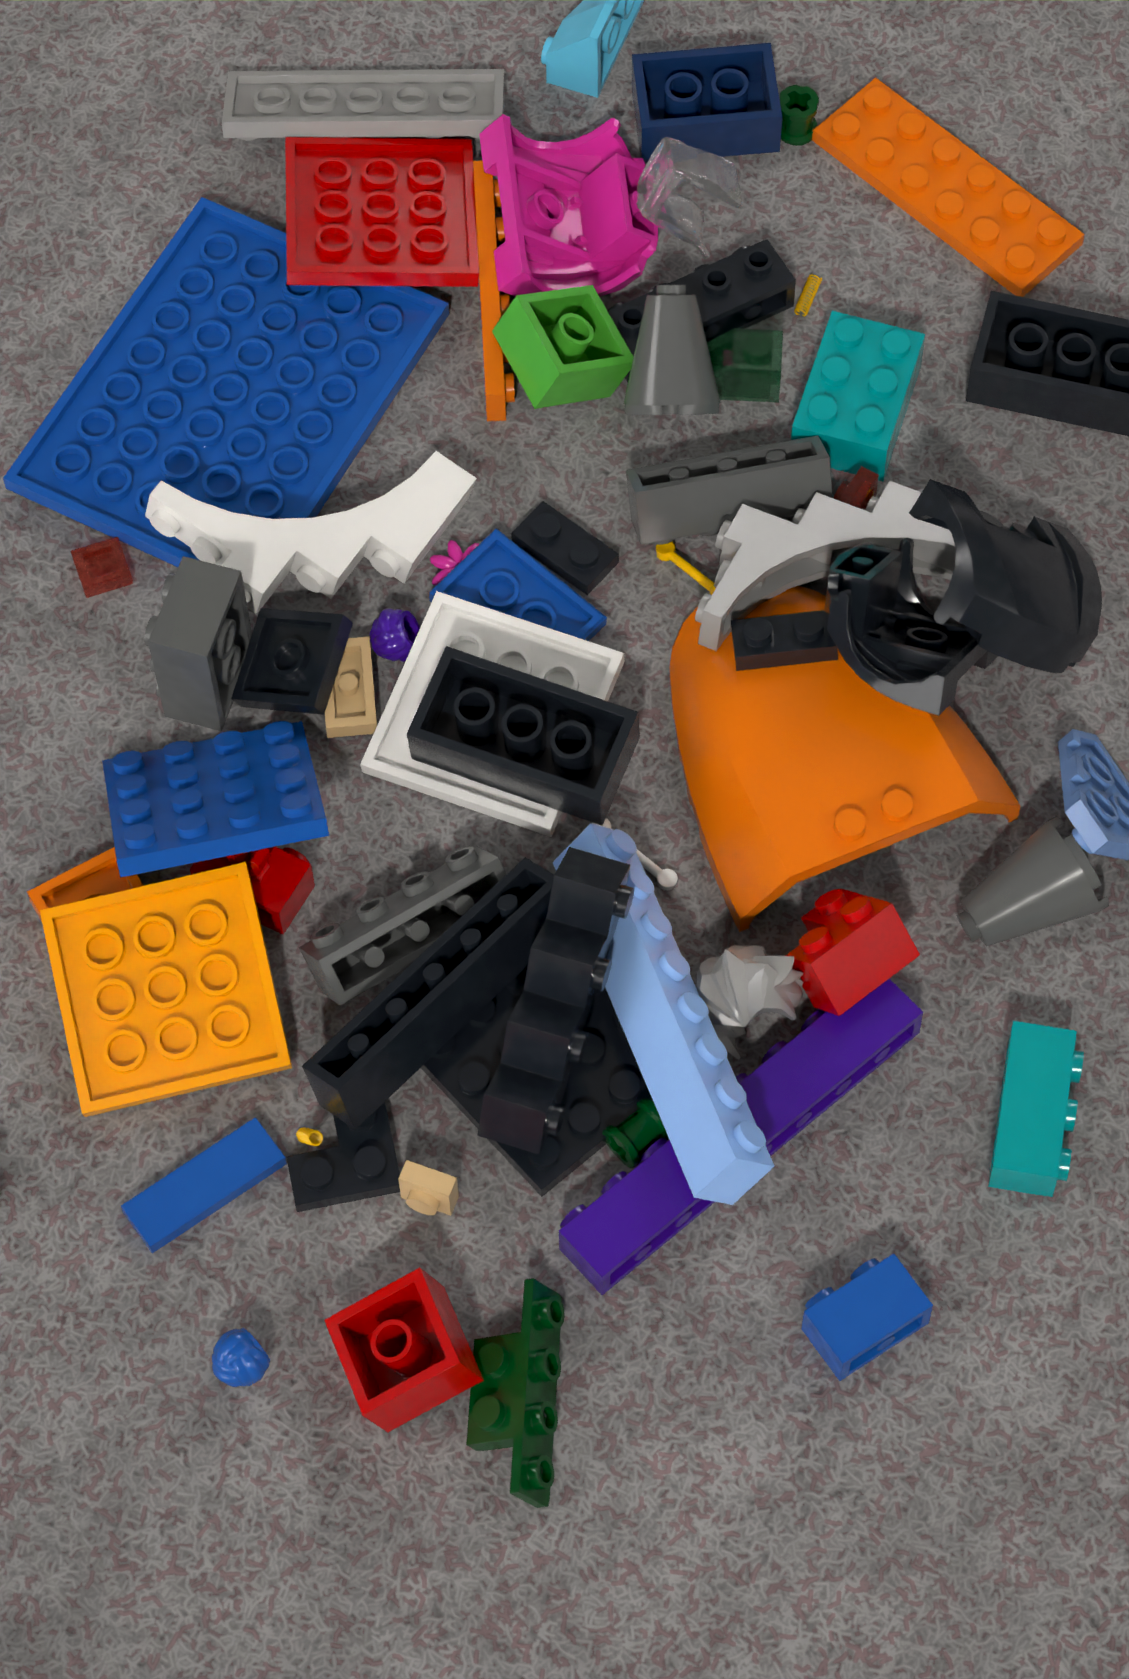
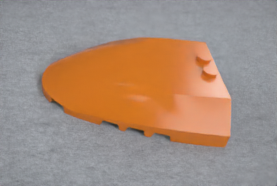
(811, 764)

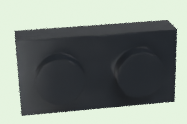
(565, 548)
(782, 640)

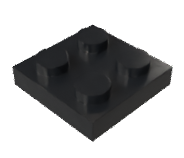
(292, 661)

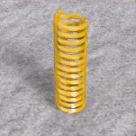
(801, 300)
(309, 1136)

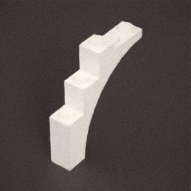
(324, 549)

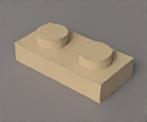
(352, 698)

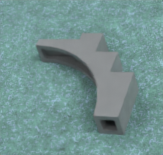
(771, 555)

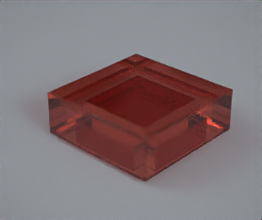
(101, 567)

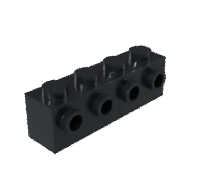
(729, 293)

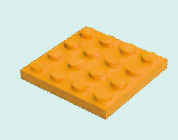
(165, 989)

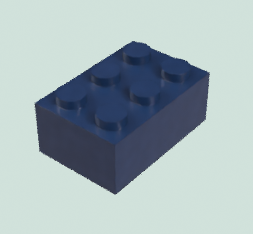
(708, 99)

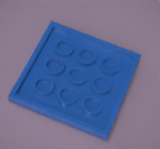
(213, 798)

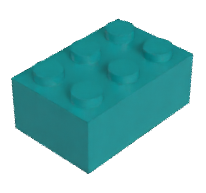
(859, 391)

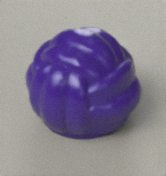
(394, 634)

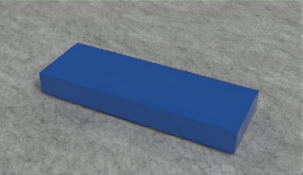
(203, 1185)

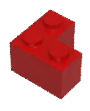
(850, 949)

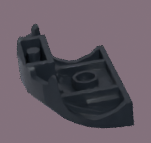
(1015, 587)
(891, 632)

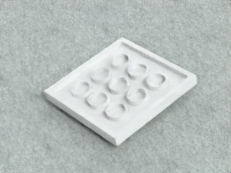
(500, 640)

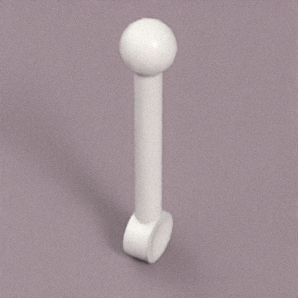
(666, 878)

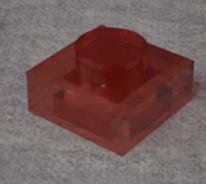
(859, 490)

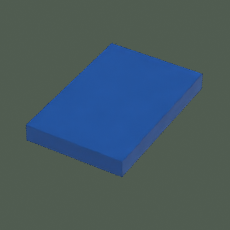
(514, 583)

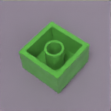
(563, 346)

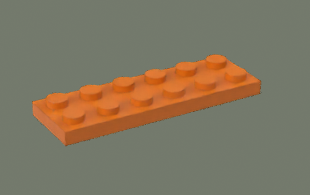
(948, 188)

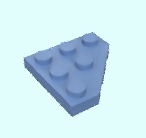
(1094, 795)

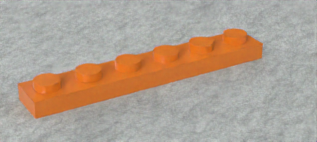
(490, 234)

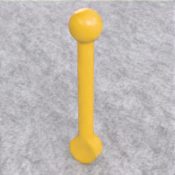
(668, 553)

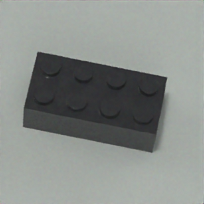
(1052, 363)
(524, 735)

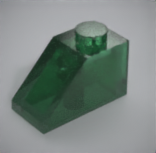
(747, 364)

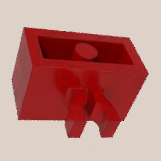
(279, 882)

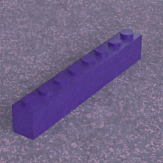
(784, 1096)

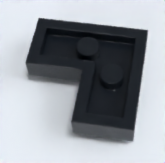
(353, 1171)

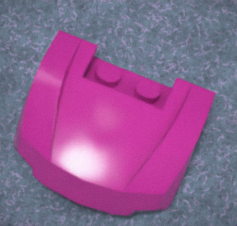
(567, 210)

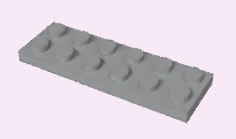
(362, 103)

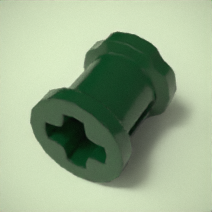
(798, 111)
(635, 1133)

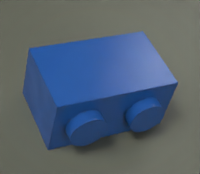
(865, 1315)

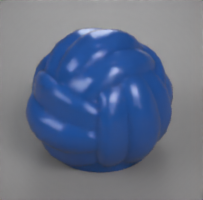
(239, 1359)

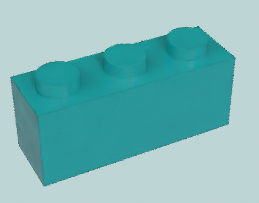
(1035, 1109)

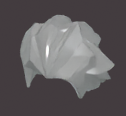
(744, 986)

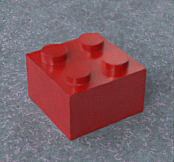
(403, 1350)

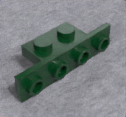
(519, 1393)

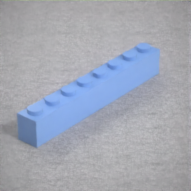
(675, 1040)

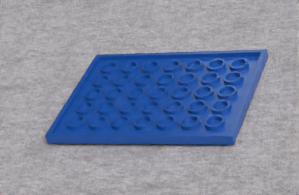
(224, 387)

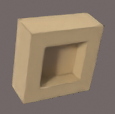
(428, 1189)

